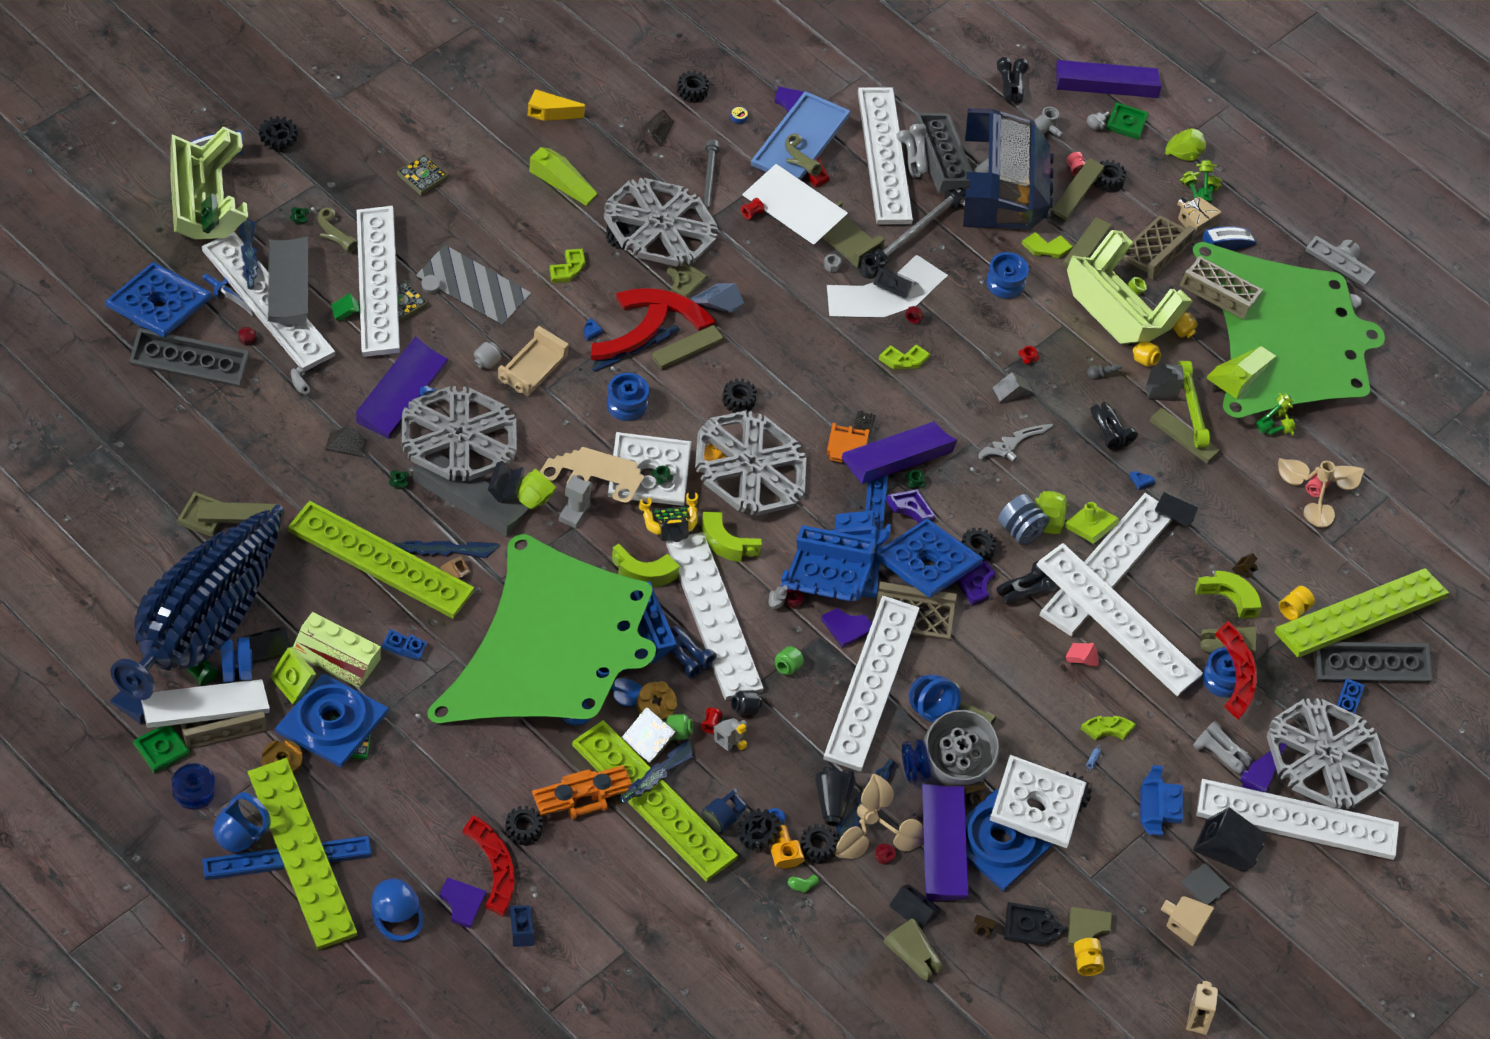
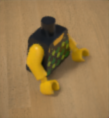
(671, 522)

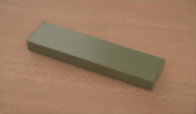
(1077, 189)
(1089, 240)
(687, 347)
(1182, 434)
(229, 512)

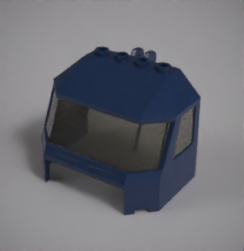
(1018, 181)

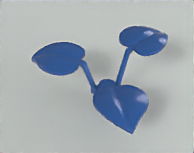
(625, 694)

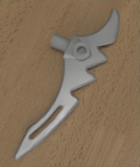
(1007, 447)

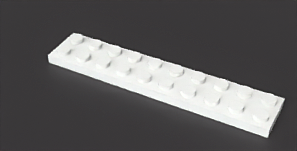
(884, 156)
(378, 281)
(302, 343)
(1111, 560)
(714, 615)
(1120, 619)
(871, 683)
(1301, 819)

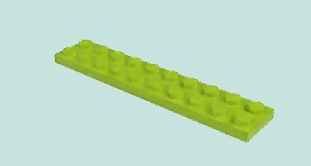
(381, 559)
(1361, 612)
(660, 805)
(303, 854)

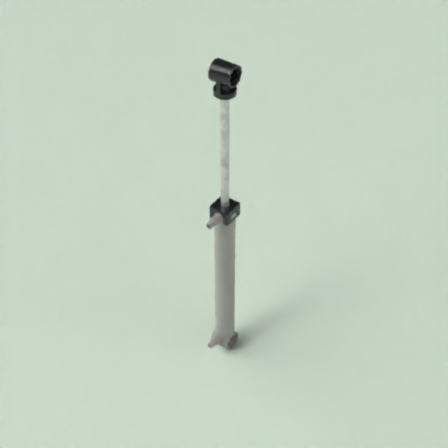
(956, 198)

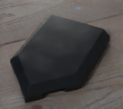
(1031, 924)

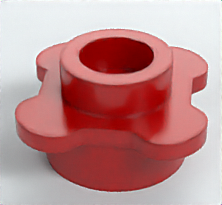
(1028, 354)

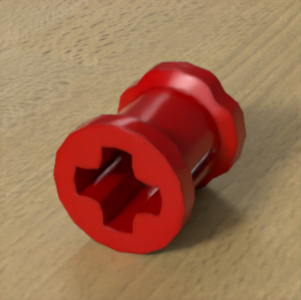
(751, 208)
(712, 719)

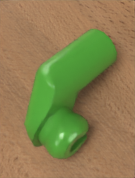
(801, 884)

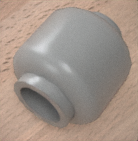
(487, 355)

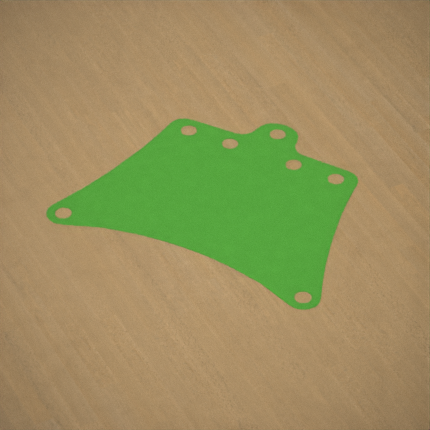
(1300, 327)
(550, 640)

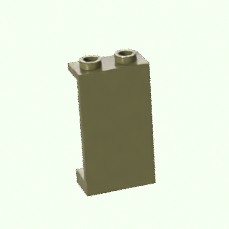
(851, 240)

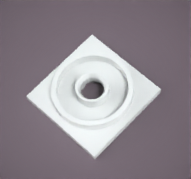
(651, 453)
(1056, 791)

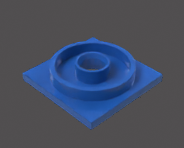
(157, 285)
(933, 544)
(337, 738)
(999, 860)

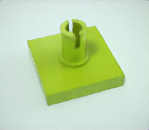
(1092, 522)
(293, 675)

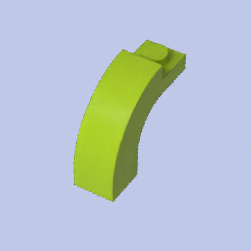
(725, 544)
(657, 572)
(1234, 588)

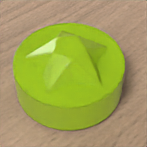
(1137, 285)

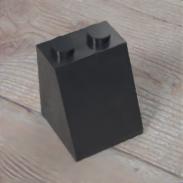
(1230, 840)

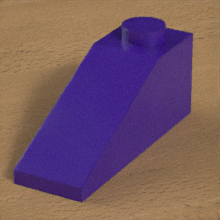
(1261, 772)

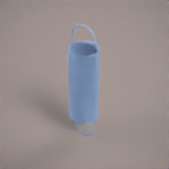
(1093, 758)

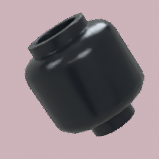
(746, 702)

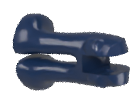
(704, 658)

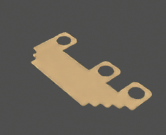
(601, 465)

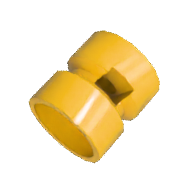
(1296, 603)
(1089, 957)

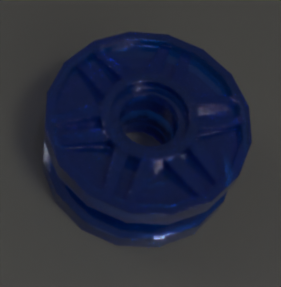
(915, 761)
(193, 775)

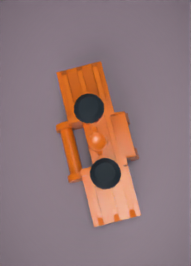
(582, 784)

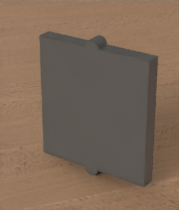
(1205, 884)

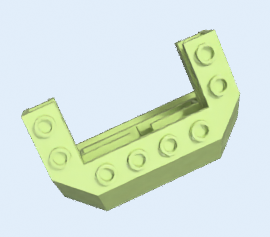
(195, 176)
(1114, 301)

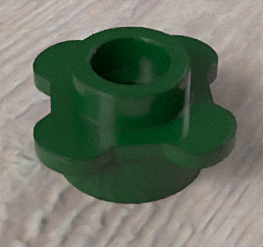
(299, 215)
(662, 470)
(916, 479)
(398, 483)

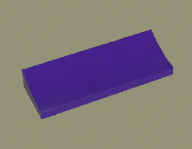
(1108, 79)
(413, 369)
(898, 452)
(945, 842)

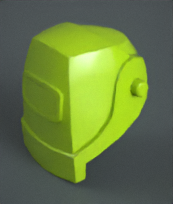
(1187, 145)
(535, 490)
(1055, 507)

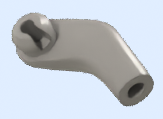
(299, 383)

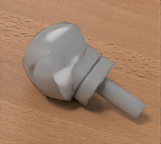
(1097, 120)
(777, 597)

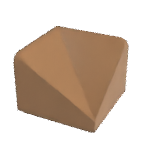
(456, 567)

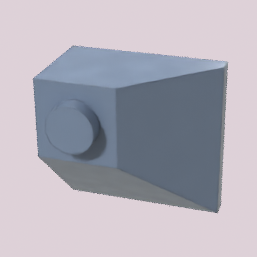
(720, 297)

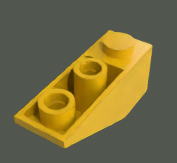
(552, 107)

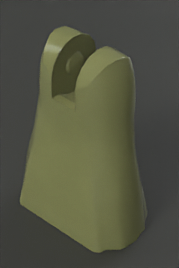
(1211, 642)
(914, 949)

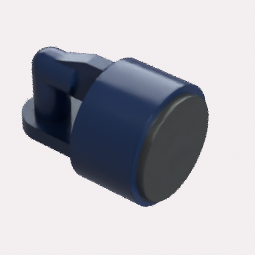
(719, 814)

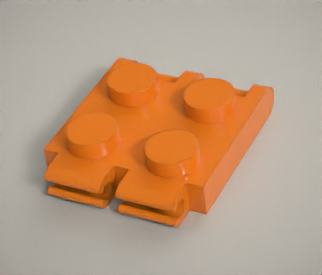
(844, 441)

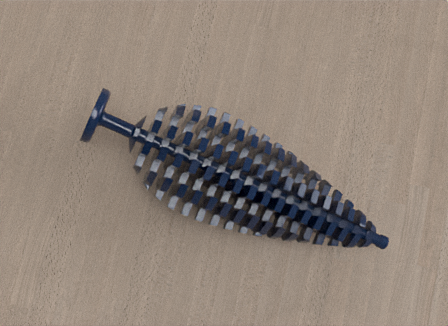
(199, 602)

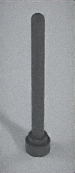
(712, 148)

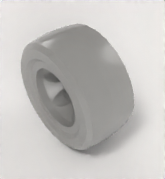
(969, 725)

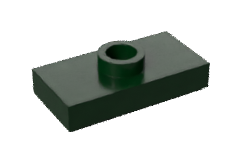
(209, 213)

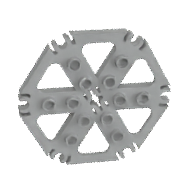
(672, 223)
(458, 421)
(749, 450)
(1339, 748)

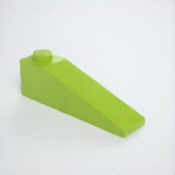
(561, 174)
(1241, 371)

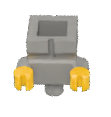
(729, 733)

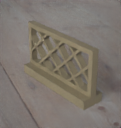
(1168, 252)
(1212, 290)
(913, 595)
(223, 729)

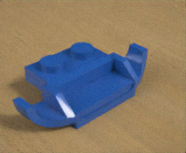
(861, 525)
(1159, 802)

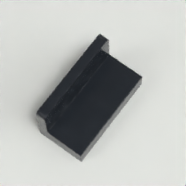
(894, 282)
(505, 482)
(1176, 509)
(269, 643)
(912, 904)

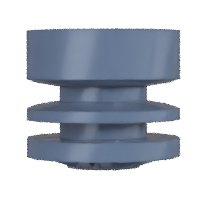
(1023, 519)

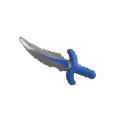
(228, 292)

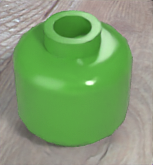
(789, 660)
(681, 725)

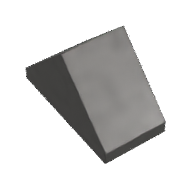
(1011, 388)

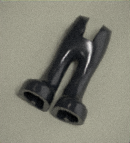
(1020, 67)
(1107, 415)
(1045, 585)

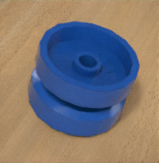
(1007, 275)
(627, 396)
(236, 659)
(1220, 673)

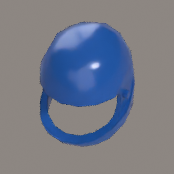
(935, 691)
(234, 831)
(395, 902)

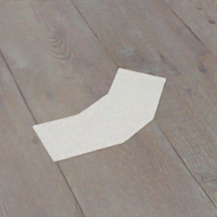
(878, 302)

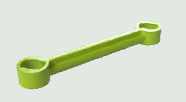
(1201, 435)

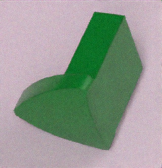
(345, 307)
(204, 673)

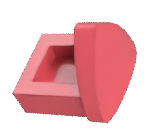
(1083, 653)

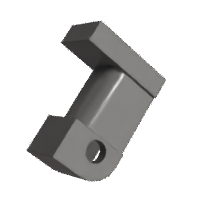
(578, 501)

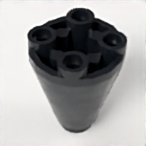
(834, 793)

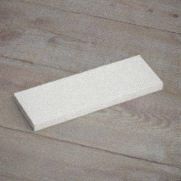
(205, 703)

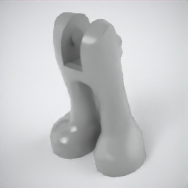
(916, 149)
(1234, 758)

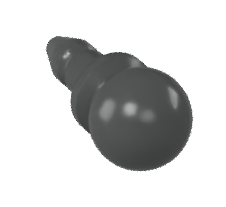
(1094, 372)

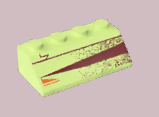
(337, 650)

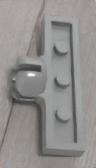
(1342, 259)

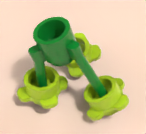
(1211, 183)
(1288, 425)

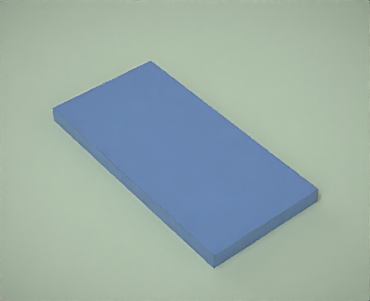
(814, 121)

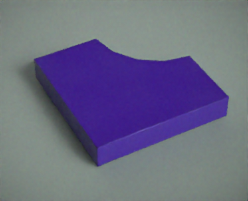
(787, 97)
(911, 504)
(975, 583)
(846, 628)
(463, 900)

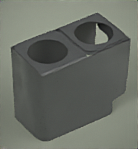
(1165, 382)

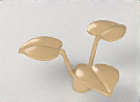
(1346, 478)
(875, 795)

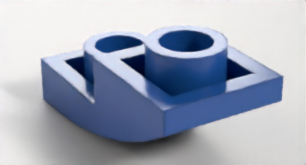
(404, 646)
(1350, 695)

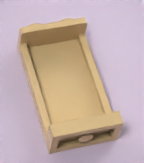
(534, 362)

